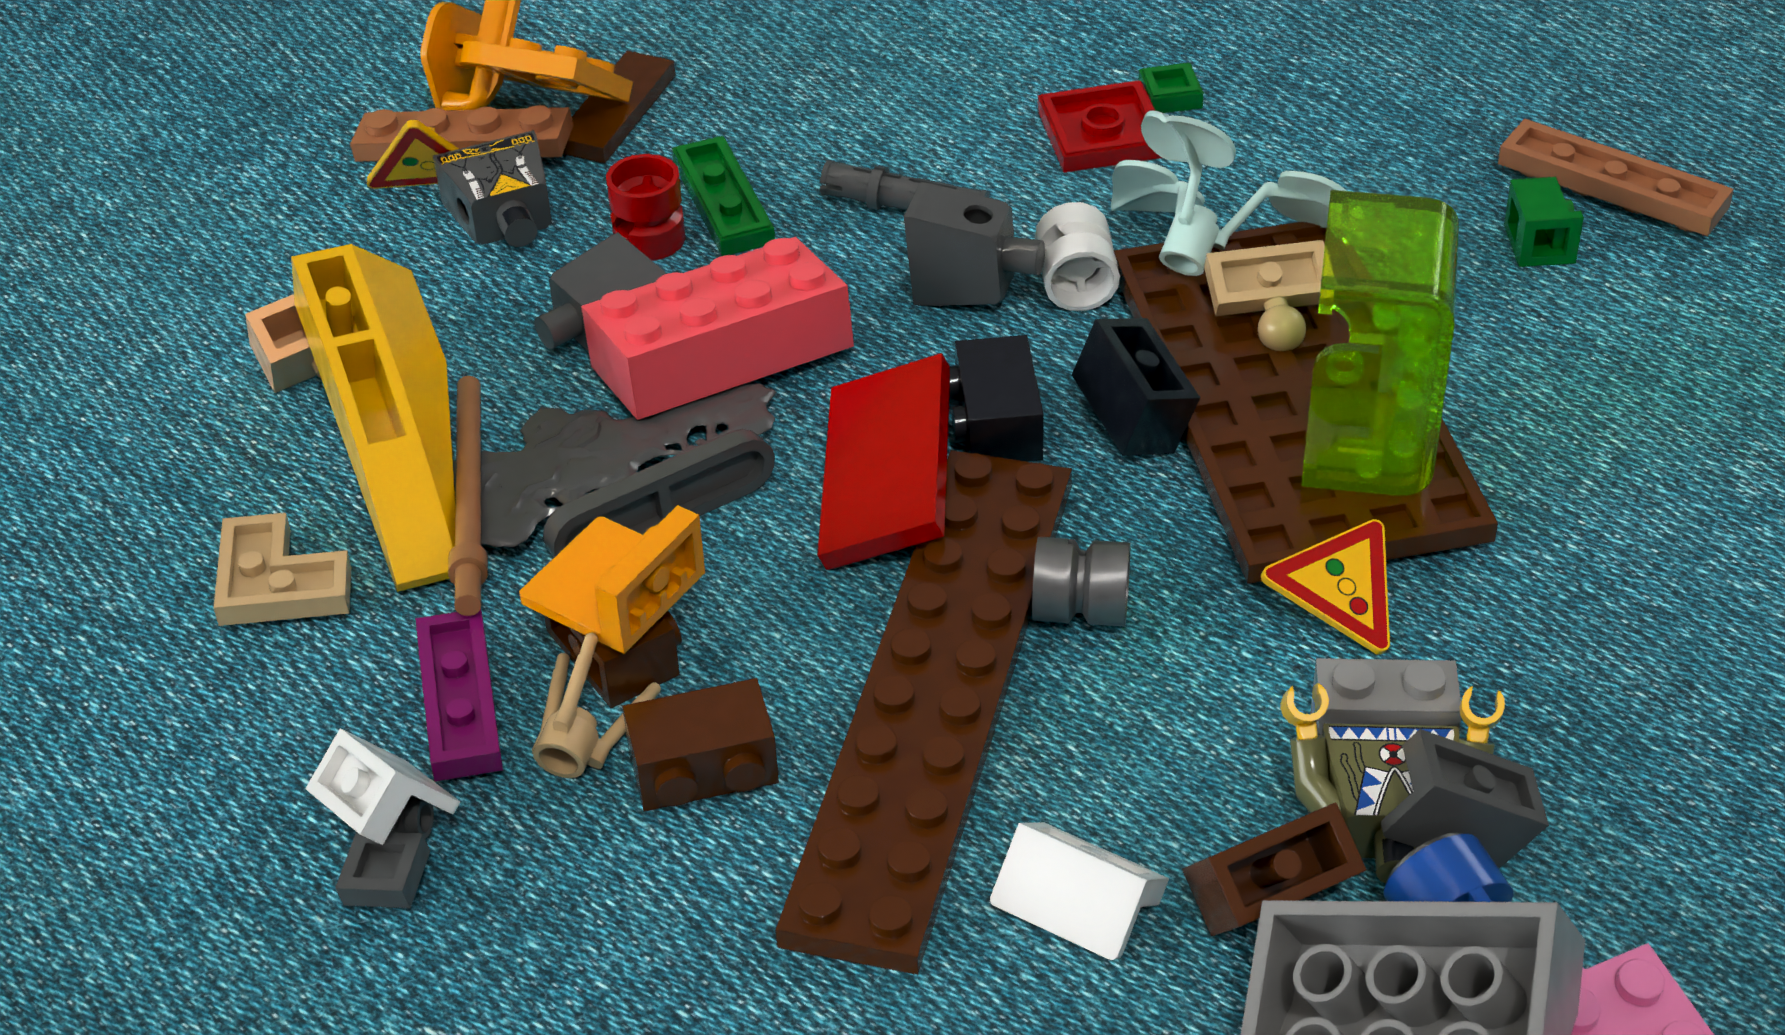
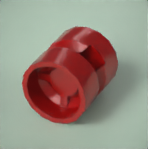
(646, 204)

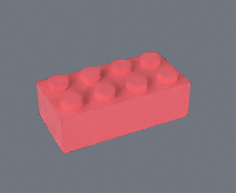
(717, 326)

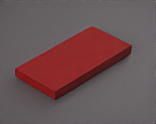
(885, 462)

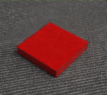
(1097, 125)

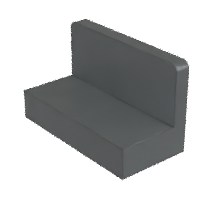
(1466, 794)

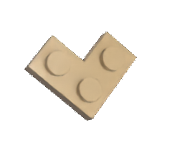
(266, 584)

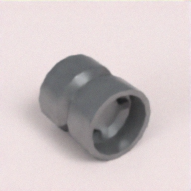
(1081, 581)

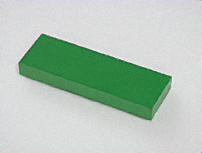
(723, 195)

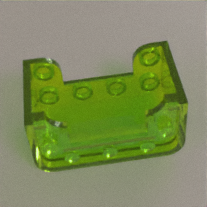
(1395, 284)

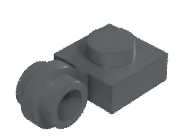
(392, 871)

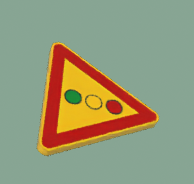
(409, 158)
(1341, 583)

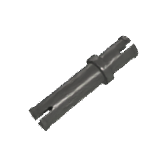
(875, 186)

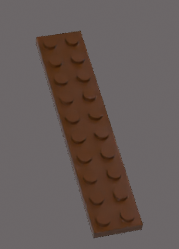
(925, 722)

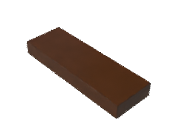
(605, 123)

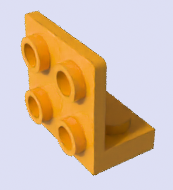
(619, 579)

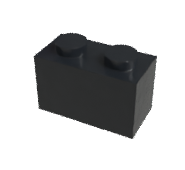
(1135, 386)
(997, 398)

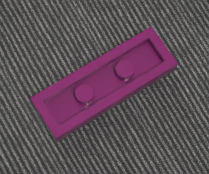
(458, 696)

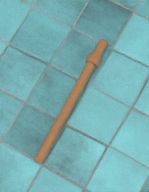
(468, 558)

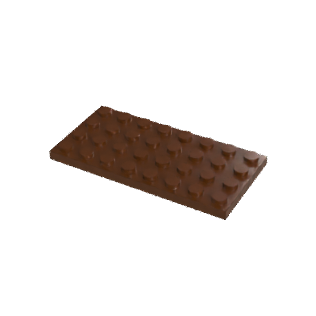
(1255, 423)

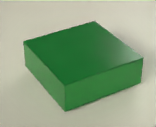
(1172, 87)

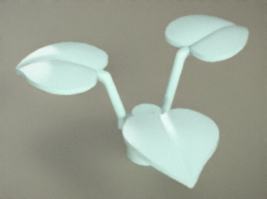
(1194, 228)

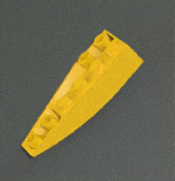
(387, 399)

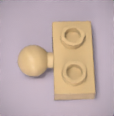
(1268, 281)

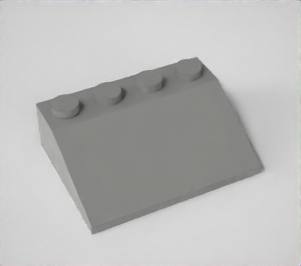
(1414, 969)

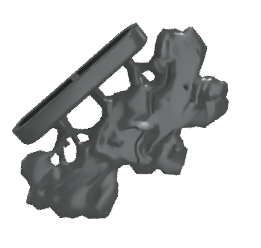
(592, 451)

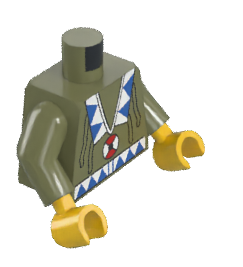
(1366, 768)

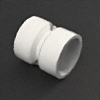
(1079, 256)

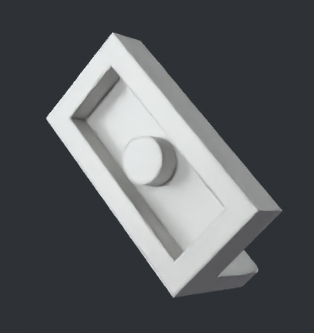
(371, 786)
(1074, 888)

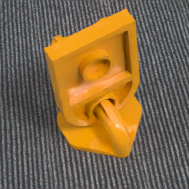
(473, 54)

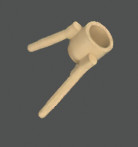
(568, 732)

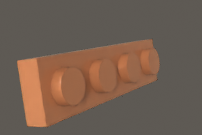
(465, 128)
(1616, 177)

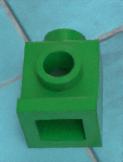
(1542, 223)

